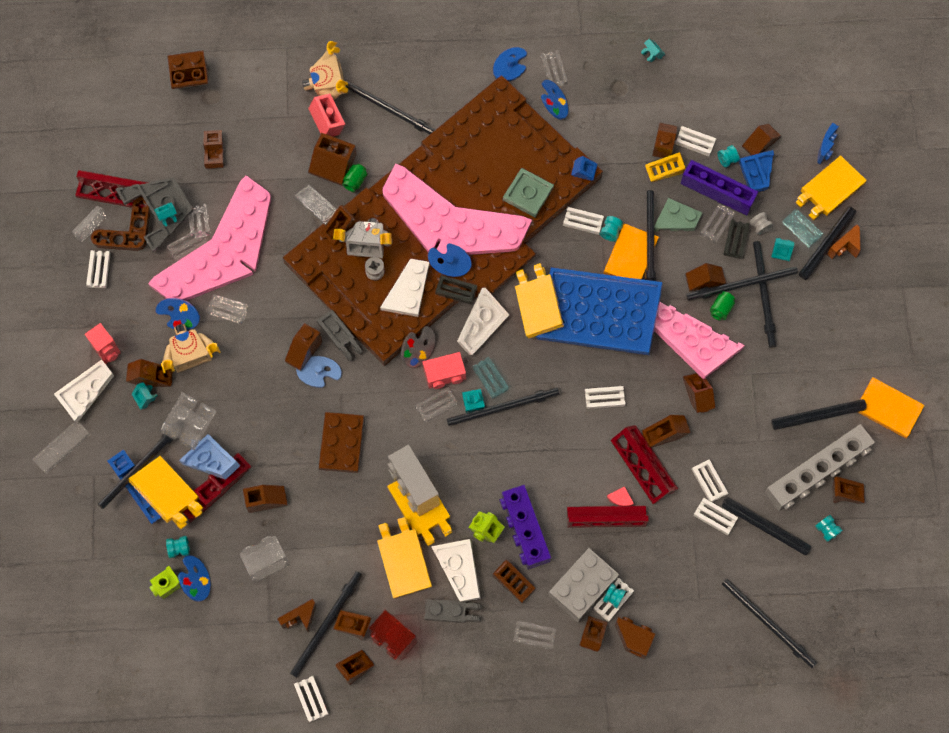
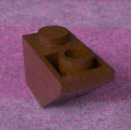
(149, 373)
(264, 497)
(634, 638)

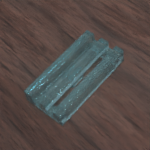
(792, 224)
(487, 361)

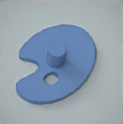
(314, 372)

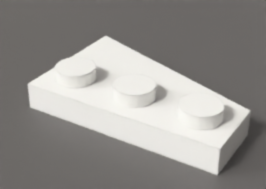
(408, 290)
(482, 322)
(84, 390)
(460, 568)

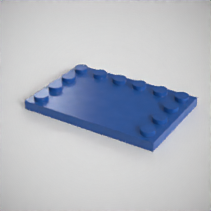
(605, 311)

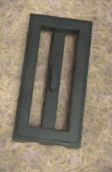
(739, 225)
(468, 300)

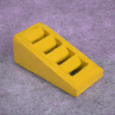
(667, 174)

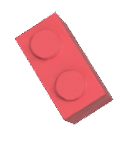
(326, 115)
(103, 343)
(444, 370)

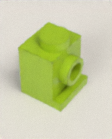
(171, 586)

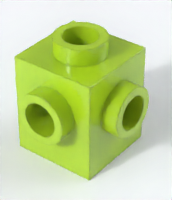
(486, 527)

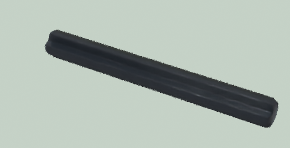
(827, 243)
(819, 414)
(766, 526)

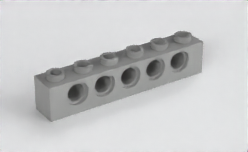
(857, 437)

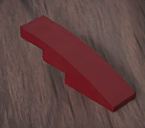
(216, 487)

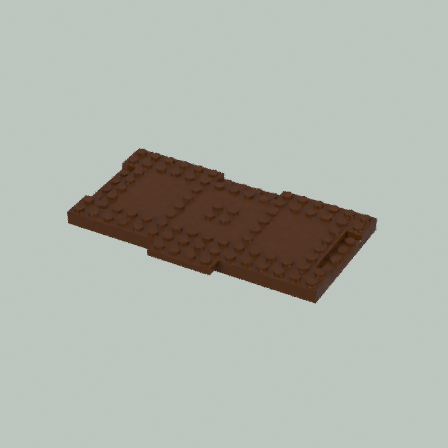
(470, 166)

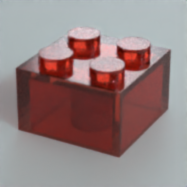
(392, 635)

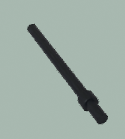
(418, 124)
(650, 274)
(705, 292)
(769, 327)
(539, 396)
(141, 464)
(347, 591)
(798, 650)

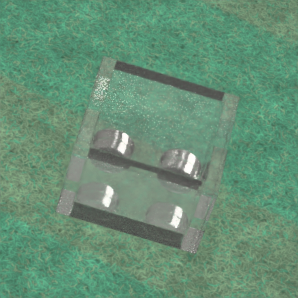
(187, 424)
(264, 558)

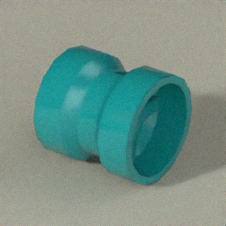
(611, 229)
(828, 528)
(177, 546)

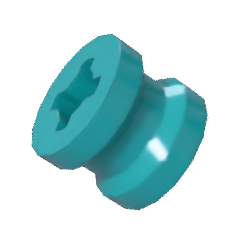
(728, 156)
(614, 596)

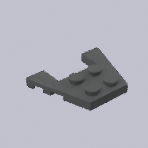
(156, 195)

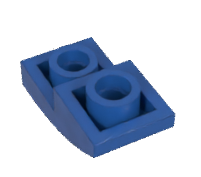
(826, 146)

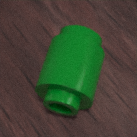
(354, 177)
(722, 306)

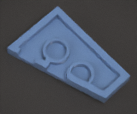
(210, 458)

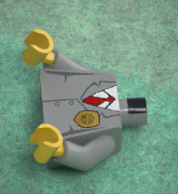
(365, 239)

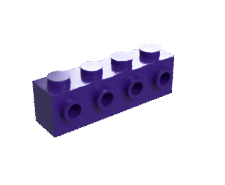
(719, 187)
(525, 526)

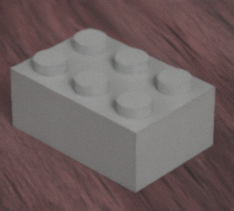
(413, 481)
(583, 585)

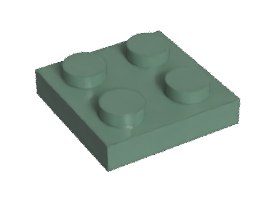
(528, 192)

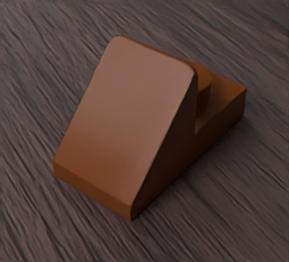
(849, 242)

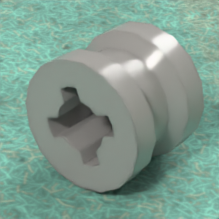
(761, 223)
(373, 272)

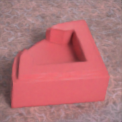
(620, 498)

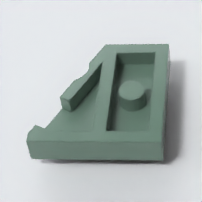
(677, 217)

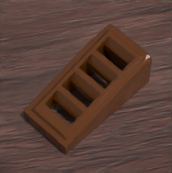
(509, 586)

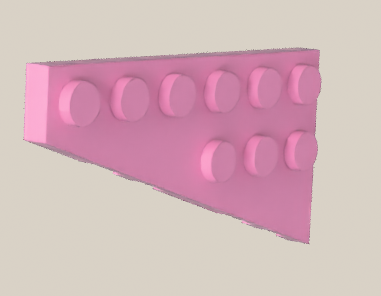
(694, 340)

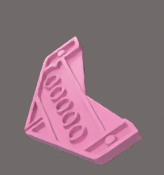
(436, 219)
(220, 260)

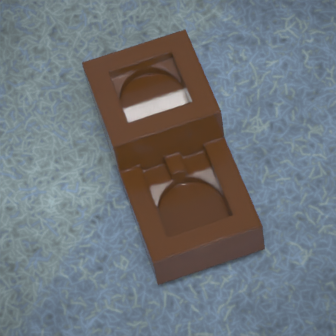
(213, 149)

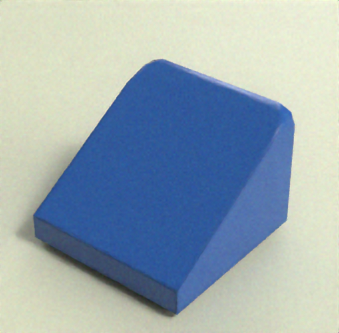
(584, 168)

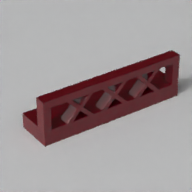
(104, 182)
(648, 459)
(606, 516)

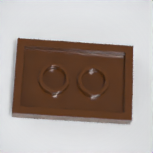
(341, 442)

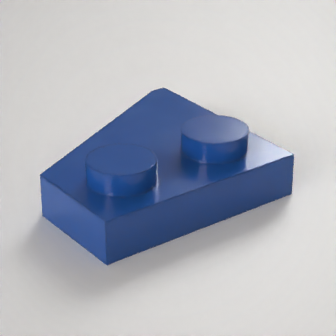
(757, 170)

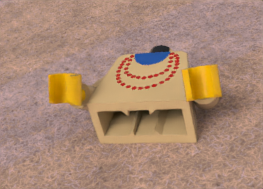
(327, 74)
(187, 350)

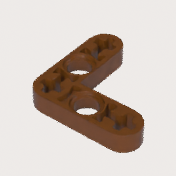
(132, 234)

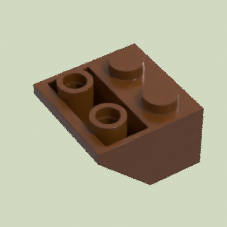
(188, 69)
(332, 158)

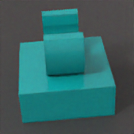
(654, 49)
(166, 211)
(782, 249)
(142, 395)
(473, 400)

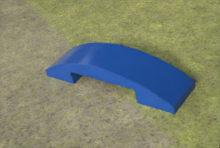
(122, 465)

